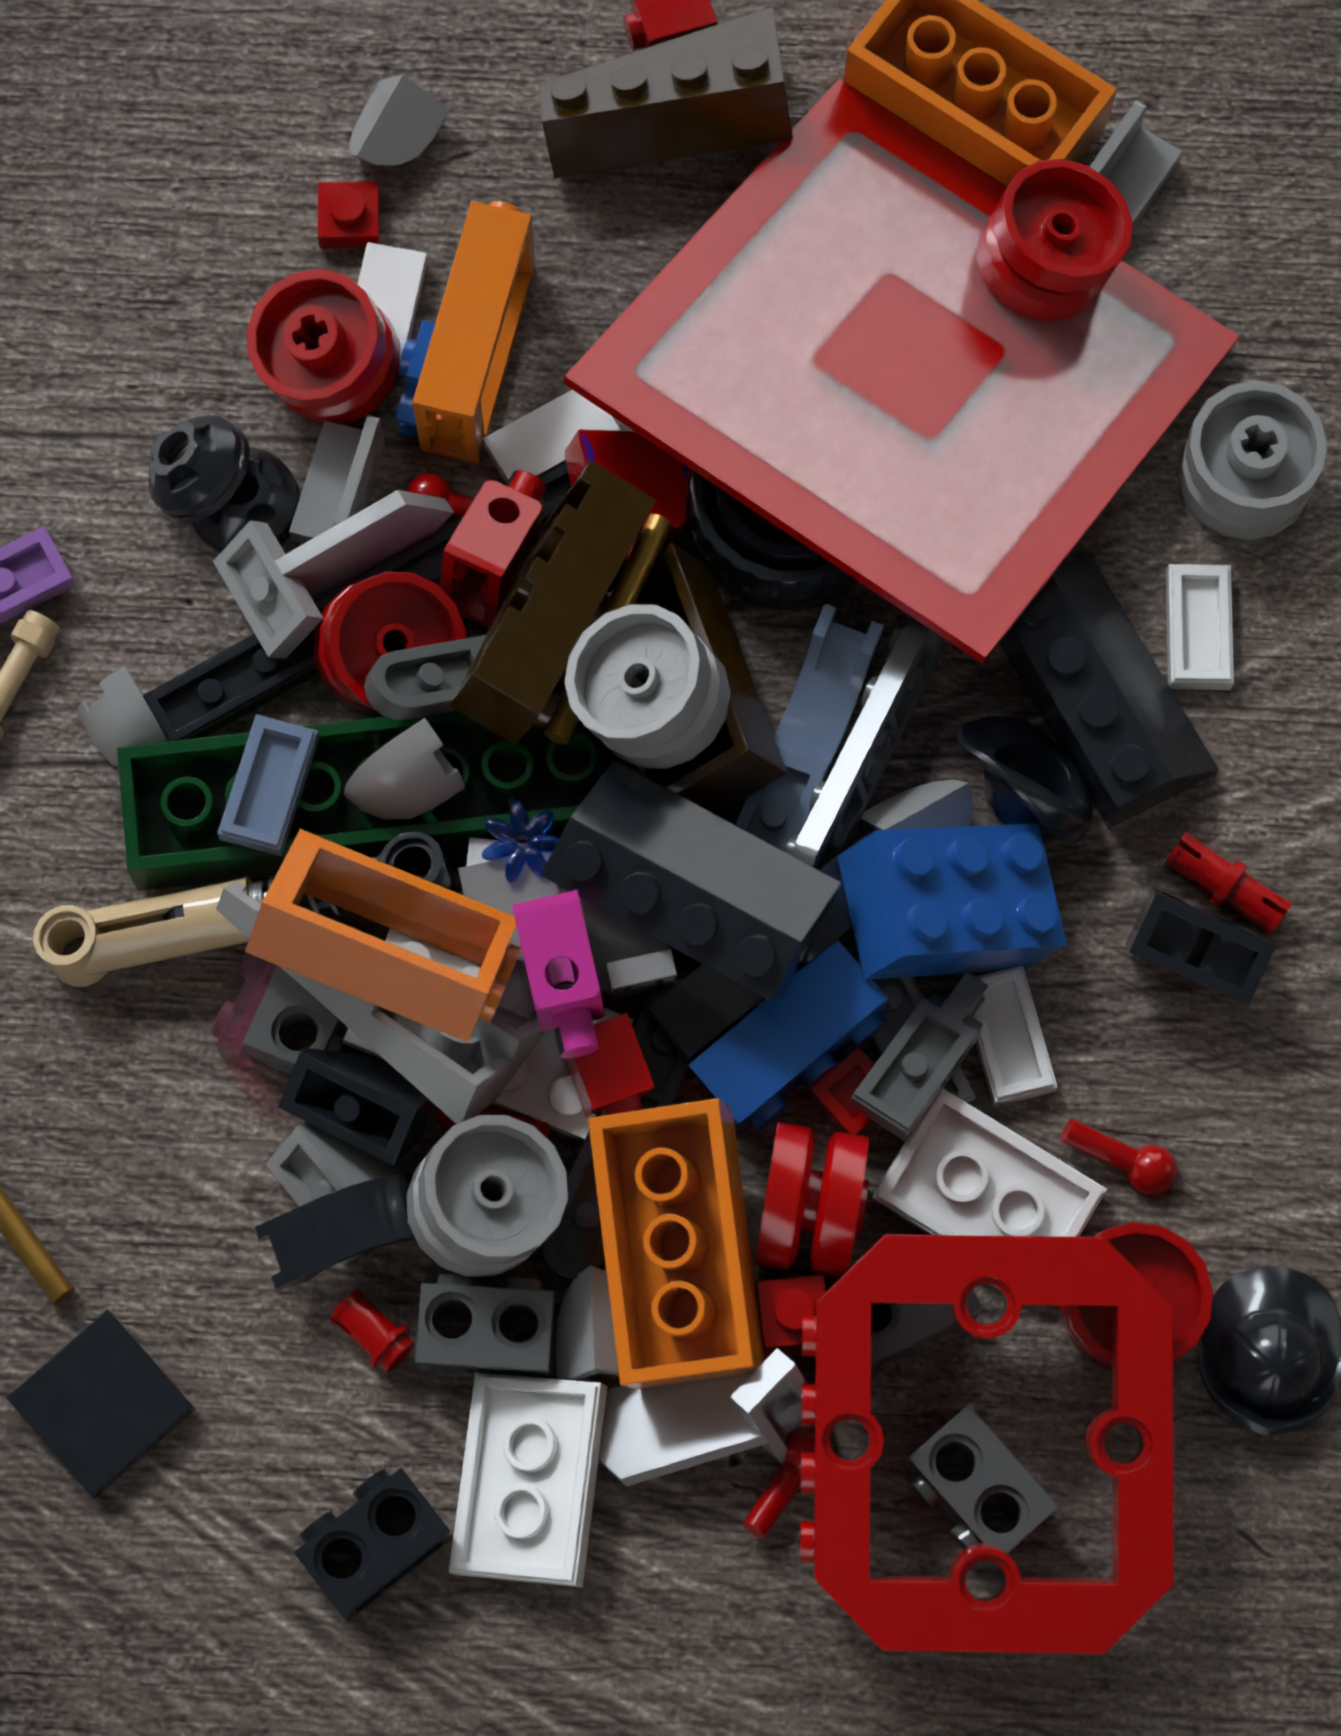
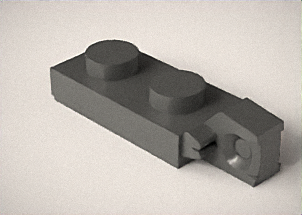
(921, 1058)

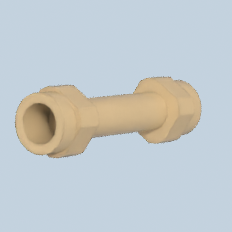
(32, 638)

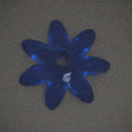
(520, 830)

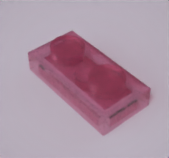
(236, 1018)

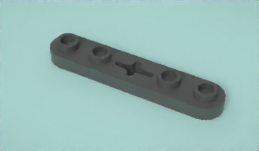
(422, 678)
(885, 713)

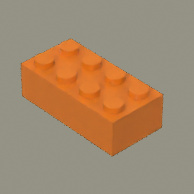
(978, 84)
(676, 1244)

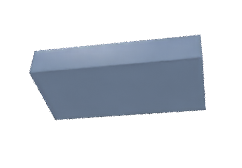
(268, 785)

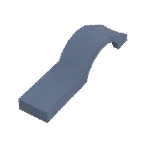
(812, 726)

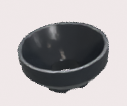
(205, 473)
(272, 505)

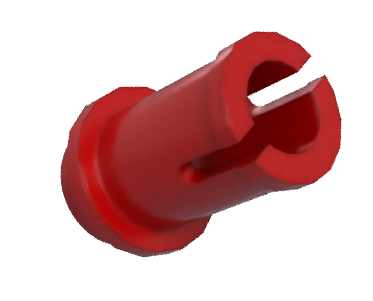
(373, 1331)

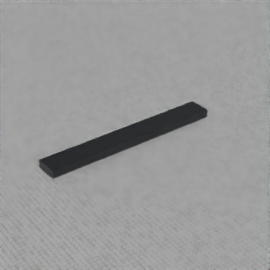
(245, 675)

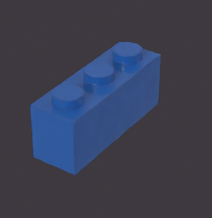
(792, 1038)

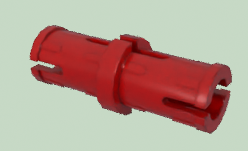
(1228, 883)

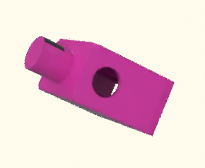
(557, 954)

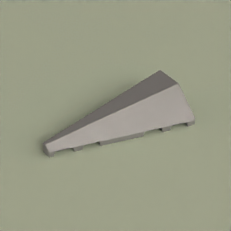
(450, 1072)

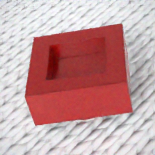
(348, 214)
(837, 1087)

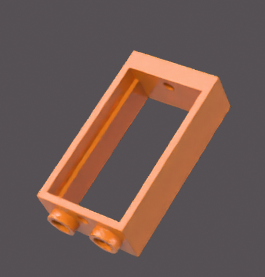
(475, 331)
(372, 966)

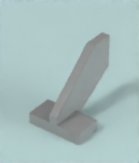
(280, 588)
(623, 955)
(700, 1421)

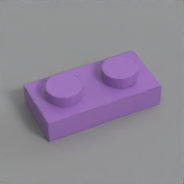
(30, 573)

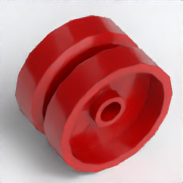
(1054, 239)
(323, 347)
(360, 616)
(813, 1201)
(1170, 1268)

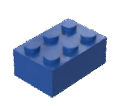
(951, 900)

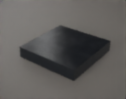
(101, 1404)

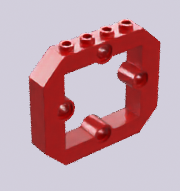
(1025, 1612)

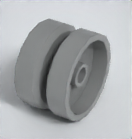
(1252, 460)
(647, 686)
(496, 1159)

